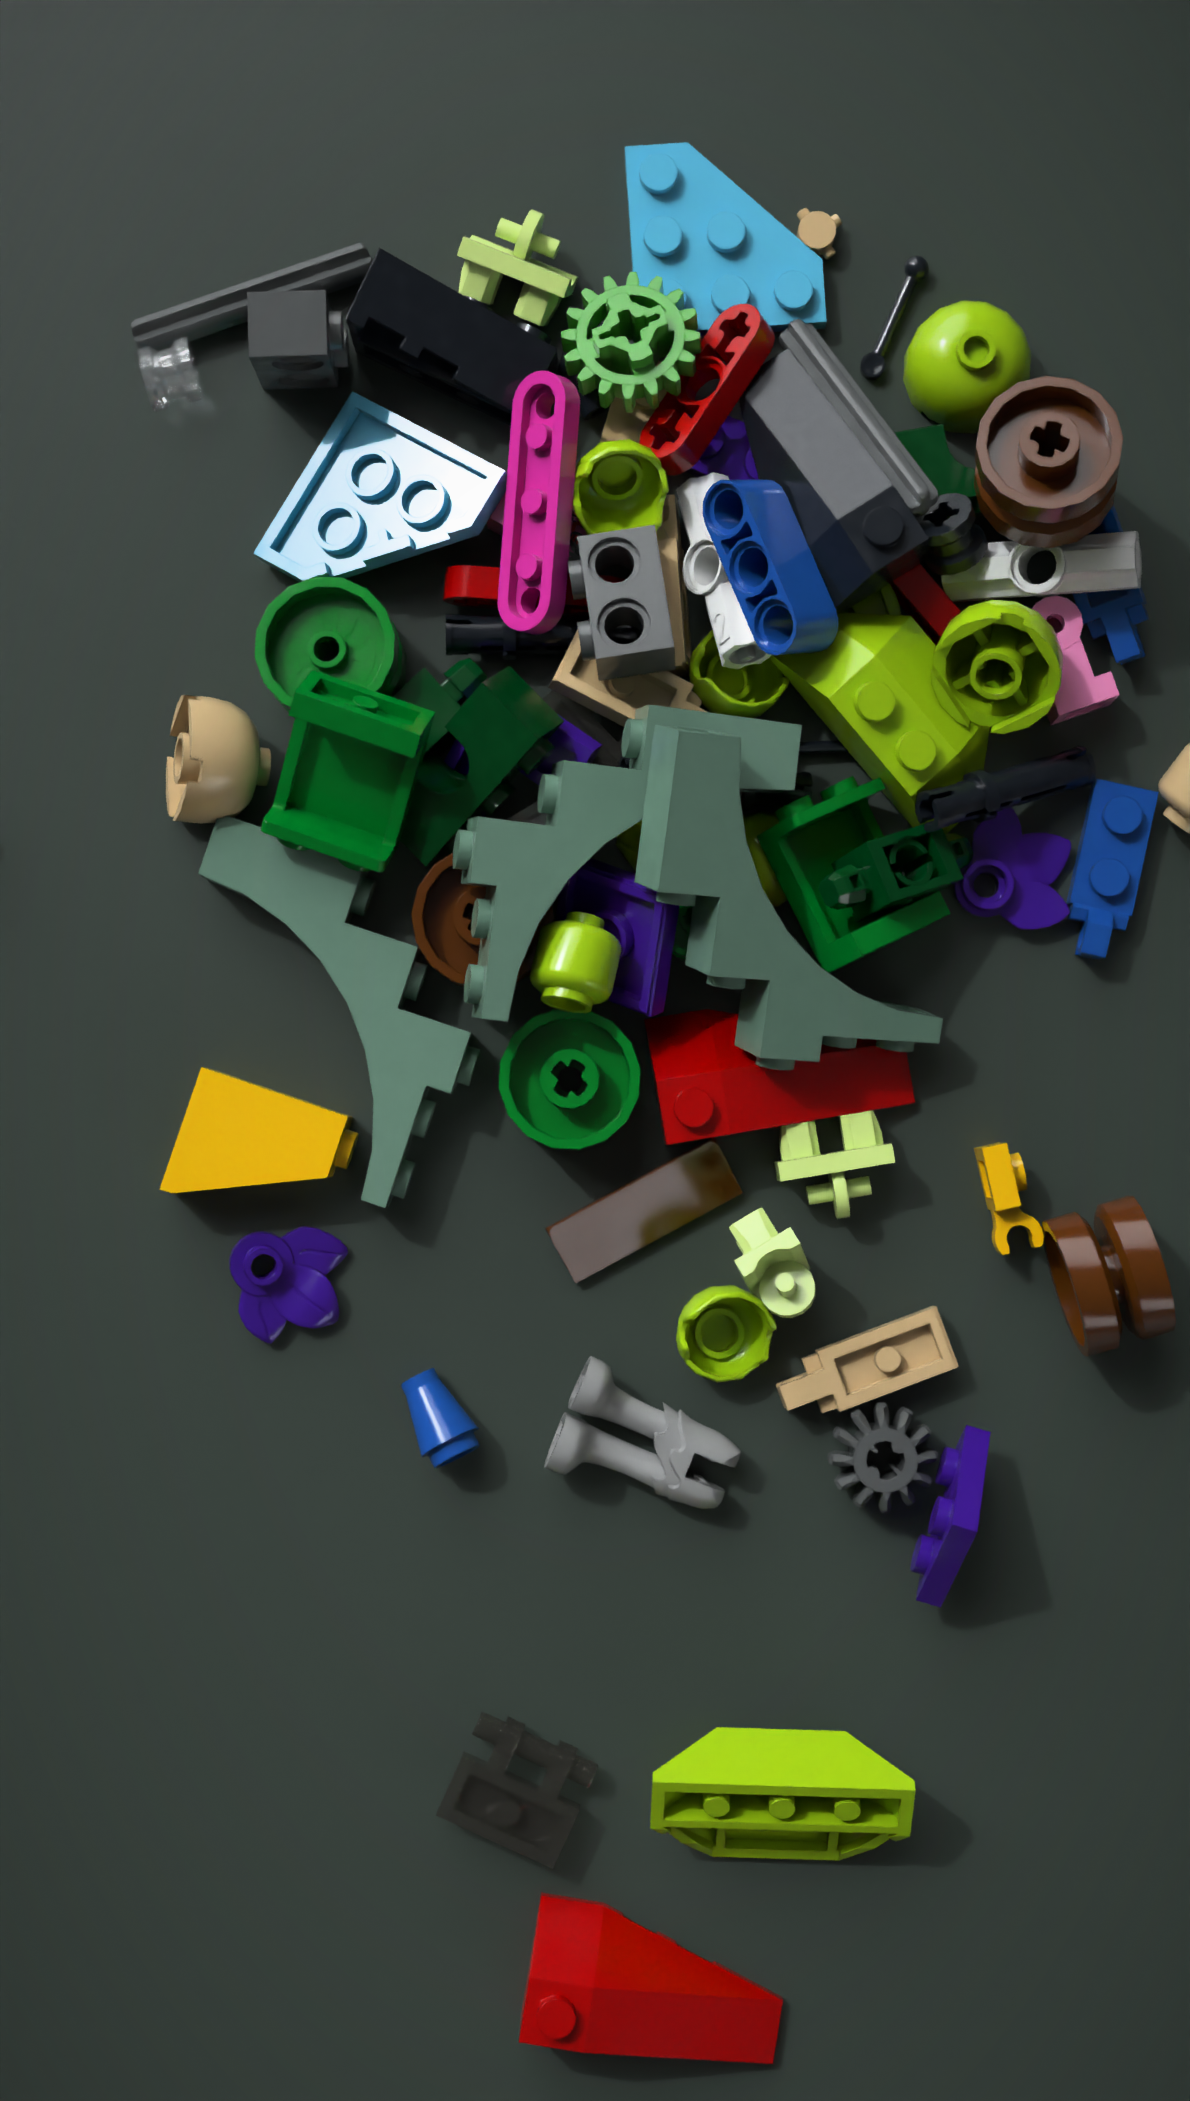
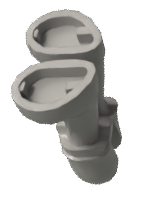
(673, 1434)

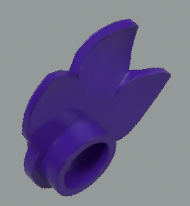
(1021, 870)
(295, 1285)

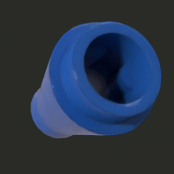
(438, 1419)

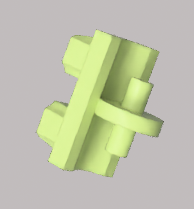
(488, 261)
(862, 1149)
(773, 1265)

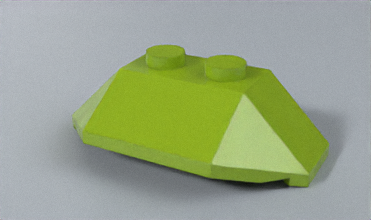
(882, 707)
(781, 1795)

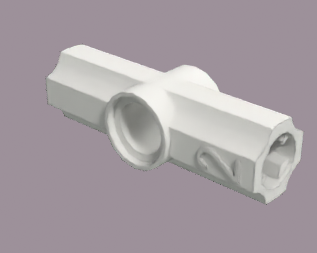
(1087, 565)
(706, 577)

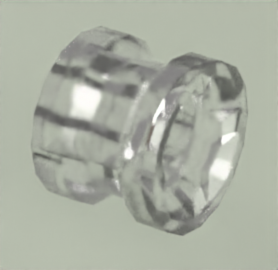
(170, 374)

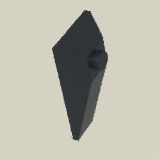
(838, 492)

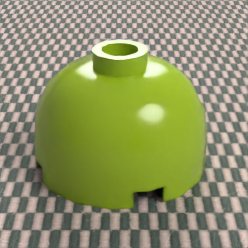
(964, 362)
(997, 666)

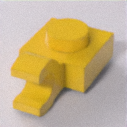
(1001, 1179)

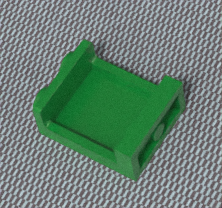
(348, 772)
(802, 855)

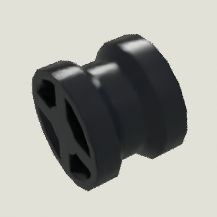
(953, 537)

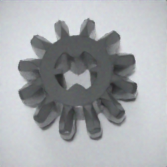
(898, 1441)

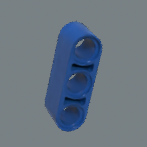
(770, 566)

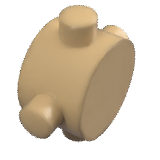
(818, 231)

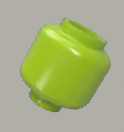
(575, 963)

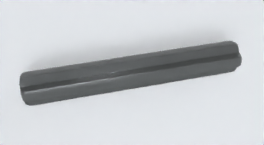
(229, 305)
(860, 415)

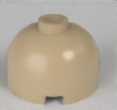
(213, 761)

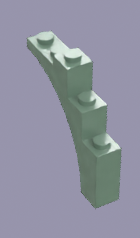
(585, 809)
(700, 858)
(372, 973)

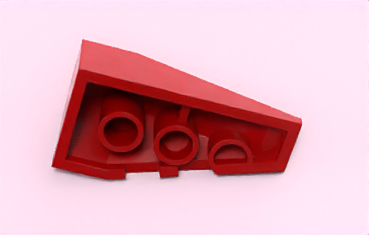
(717, 1089)
(634, 1992)

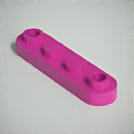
(538, 502)

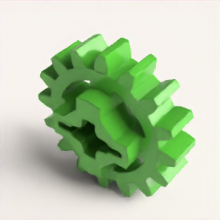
(625, 368)

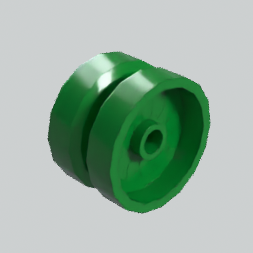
(324, 618)
(531, 1079)

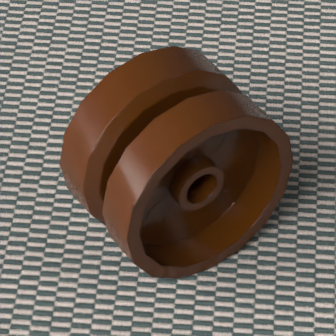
(1047, 461)
(444, 920)
(1109, 1275)

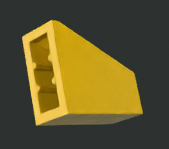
(254, 1137)

